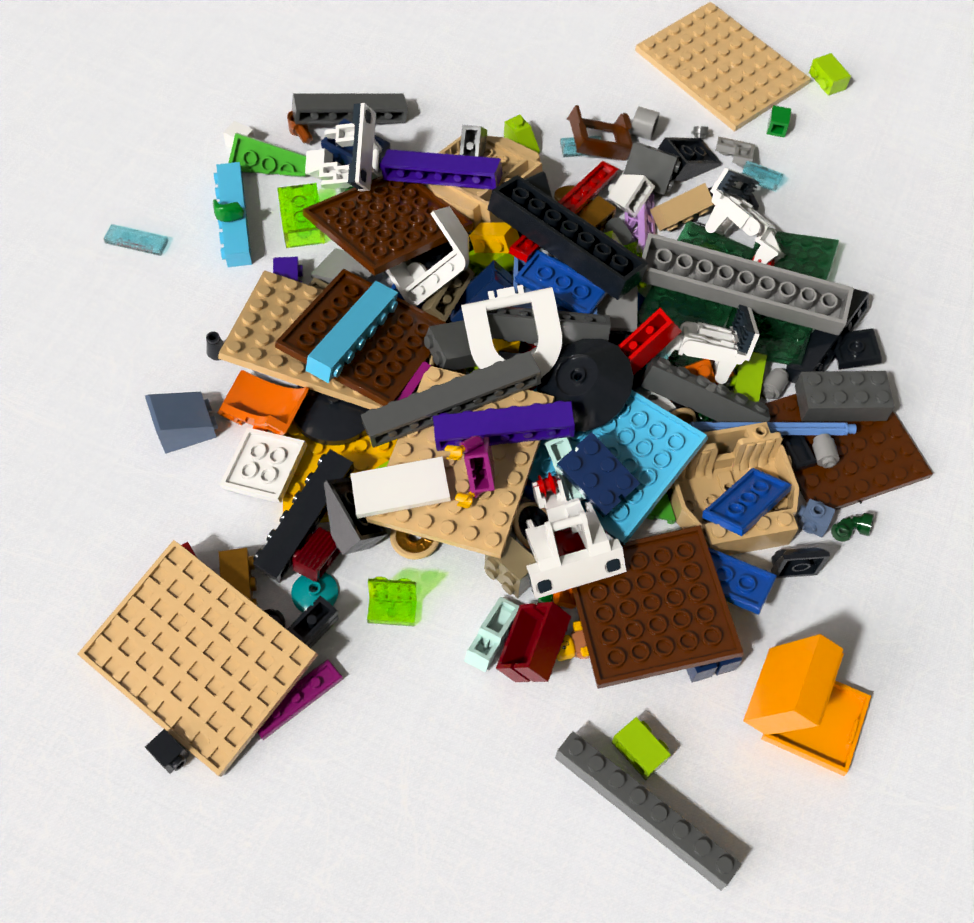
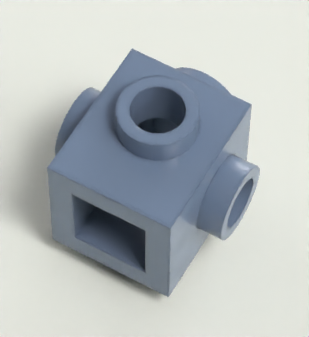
(815, 517)

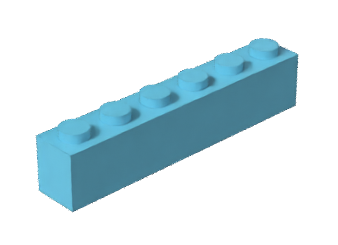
(235, 233)
(351, 332)

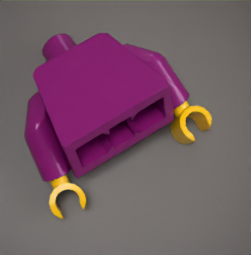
(478, 464)

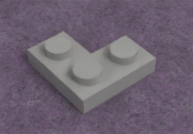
(740, 150)

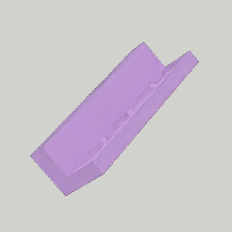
(645, 222)

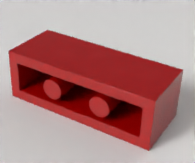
(649, 339)

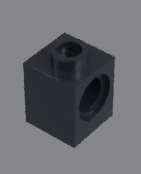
(167, 751)

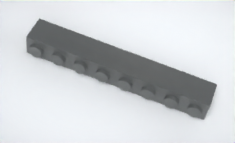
(452, 397)
(648, 811)

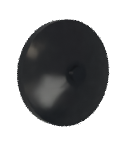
(329, 419)

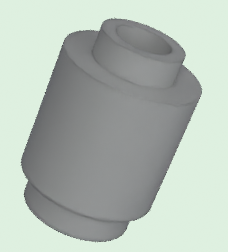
(774, 383)
(825, 451)

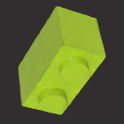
(829, 74)
(641, 747)

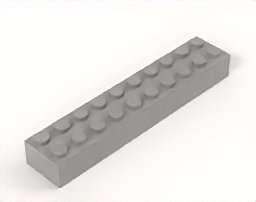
(746, 282)

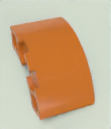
(261, 403)

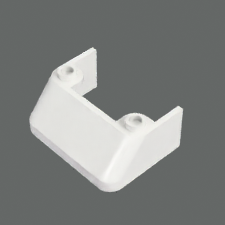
(415, 281)

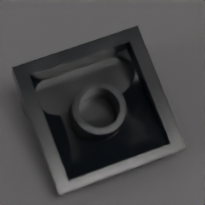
(799, 562)

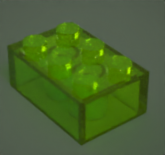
(296, 228)

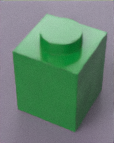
(778, 121)

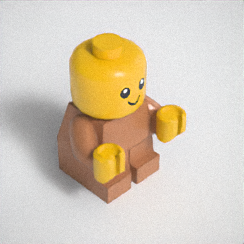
(573, 645)

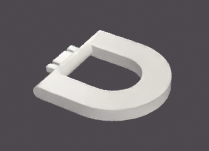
(545, 319)

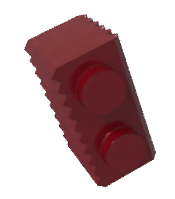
(316, 555)

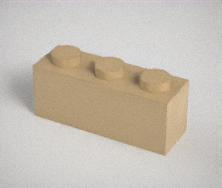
(682, 208)

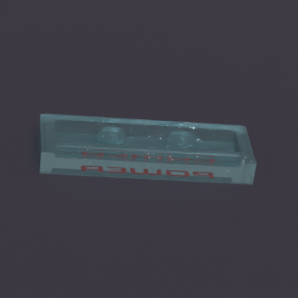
(136, 240)

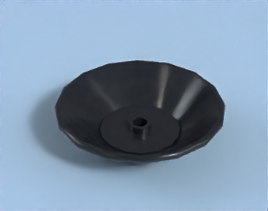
(603, 385)

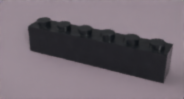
(823, 345)
(302, 518)

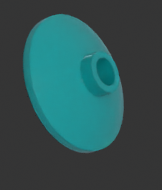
(303, 597)

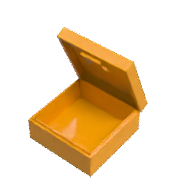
(804, 706)

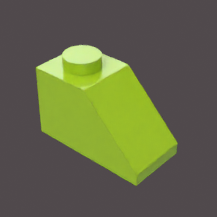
(520, 131)

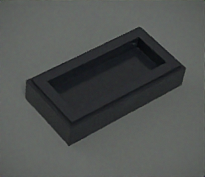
(798, 451)

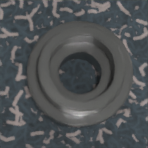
(700, 131)

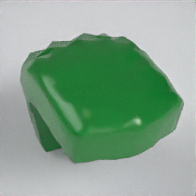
(227, 212)

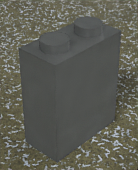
(654, 164)
(449, 346)

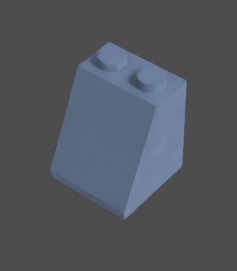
(181, 419)

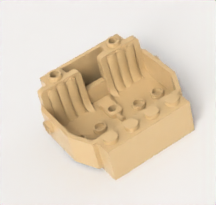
(474, 201)
(720, 464)

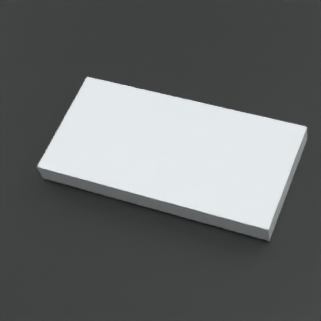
(400, 487)

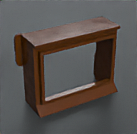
(614, 150)

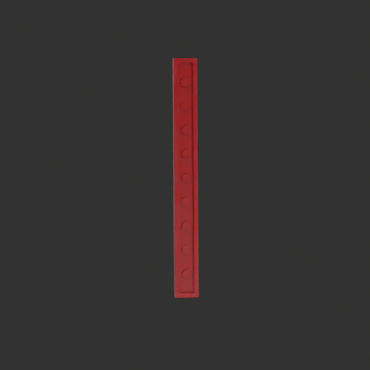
(574, 201)

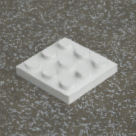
(263, 465)

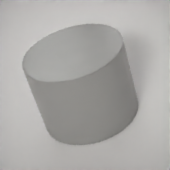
(644, 123)

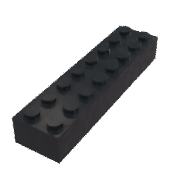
(567, 236)

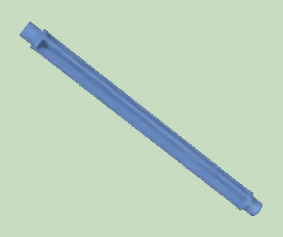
(786, 428)

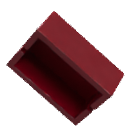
(534, 642)

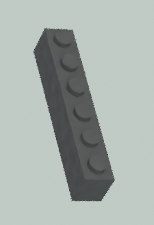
(334, 107)
(519, 325)
(701, 394)

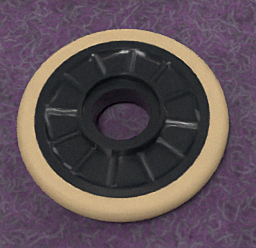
(525, 512)

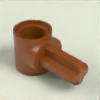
(299, 129)

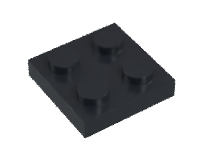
(858, 350)

